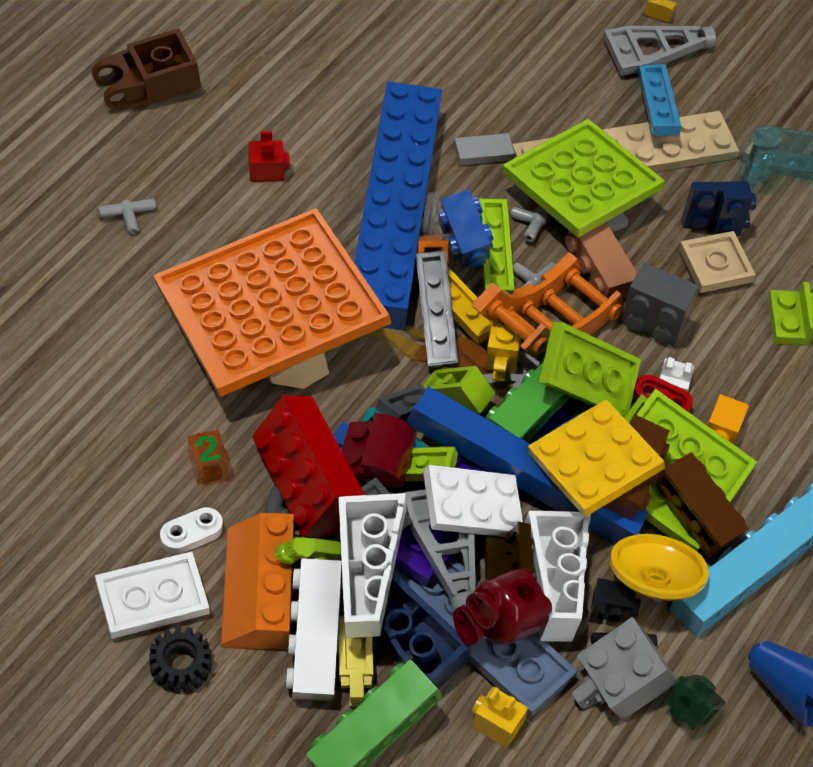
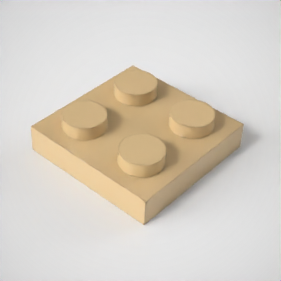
(717, 261)

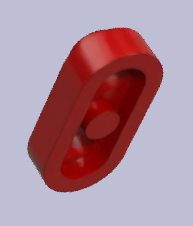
(649, 383)

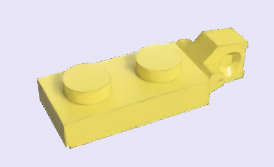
(354, 663)

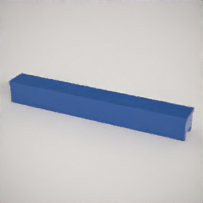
(505, 454)

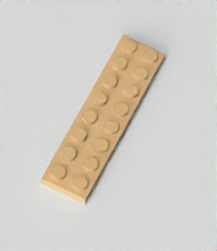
(701, 141)

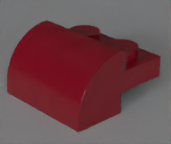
(380, 449)

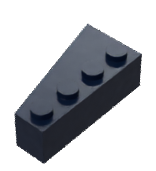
(420, 634)

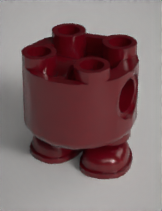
(503, 609)

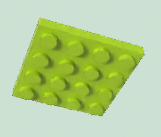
(583, 177)
(687, 434)

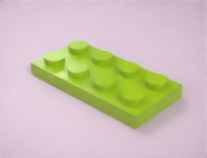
(589, 368)

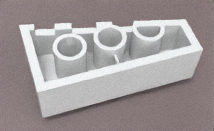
(369, 550)
(560, 568)
(316, 630)

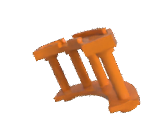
(508, 308)

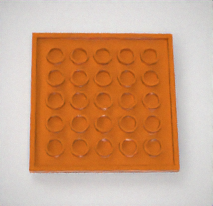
(270, 301)

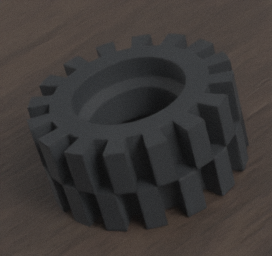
(180, 677)

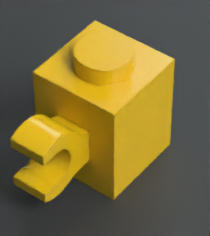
(502, 351)
(498, 716)

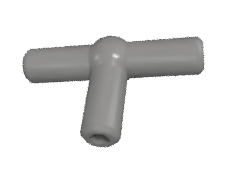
(127, 209)
(536, 220)
(528, 276)

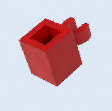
(267, 159)

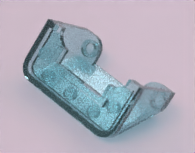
(776, 152)

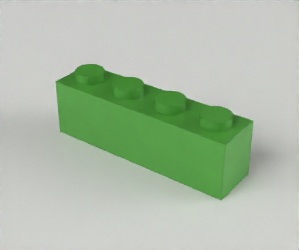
(528, 406)
(378, 720)

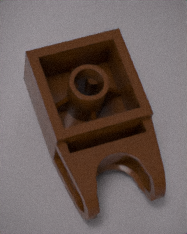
(149, 71)

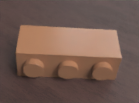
(603, 260)

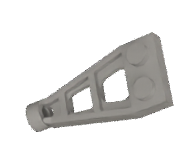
(629, 57)
(452, 582)

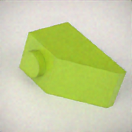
(464, 386)

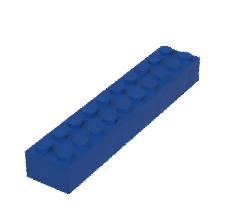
(397, 195)

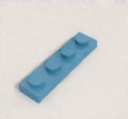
(659, 100)

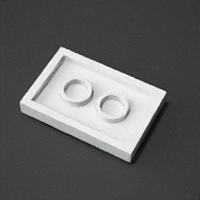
(471, 500)
(152, 595)

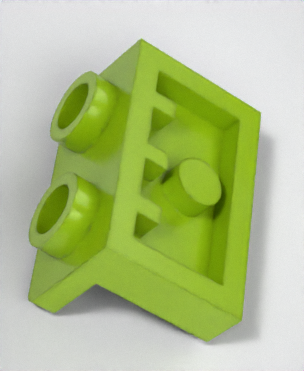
(792, 315)

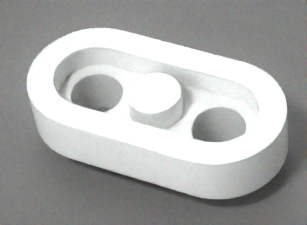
(192, 529)

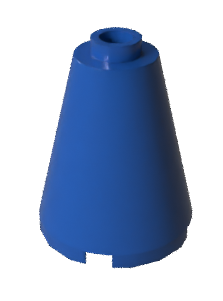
(787, 677)

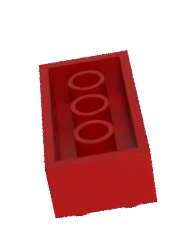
(306, 464)

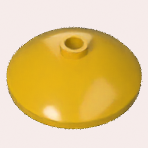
(659, 567)

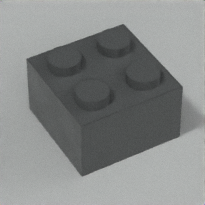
(659, 304)

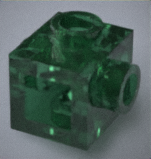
(694, 701)

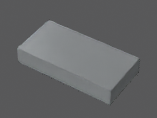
(484, 149)

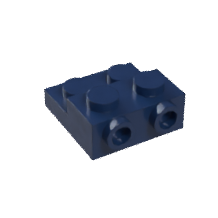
(719, 206)

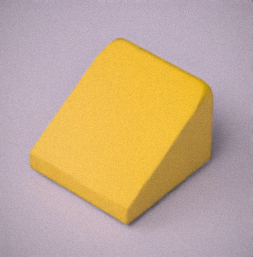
(660, 9)

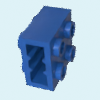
(468, 238)

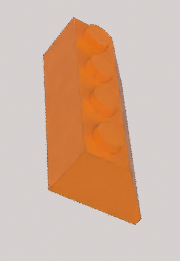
(257, 584)

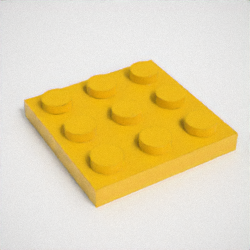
(596, 457)

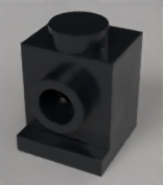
(613, 602)

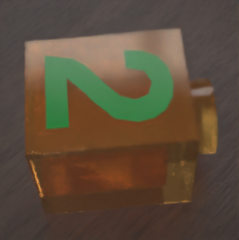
(208, 457)

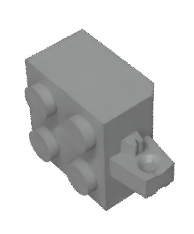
(623, 671)

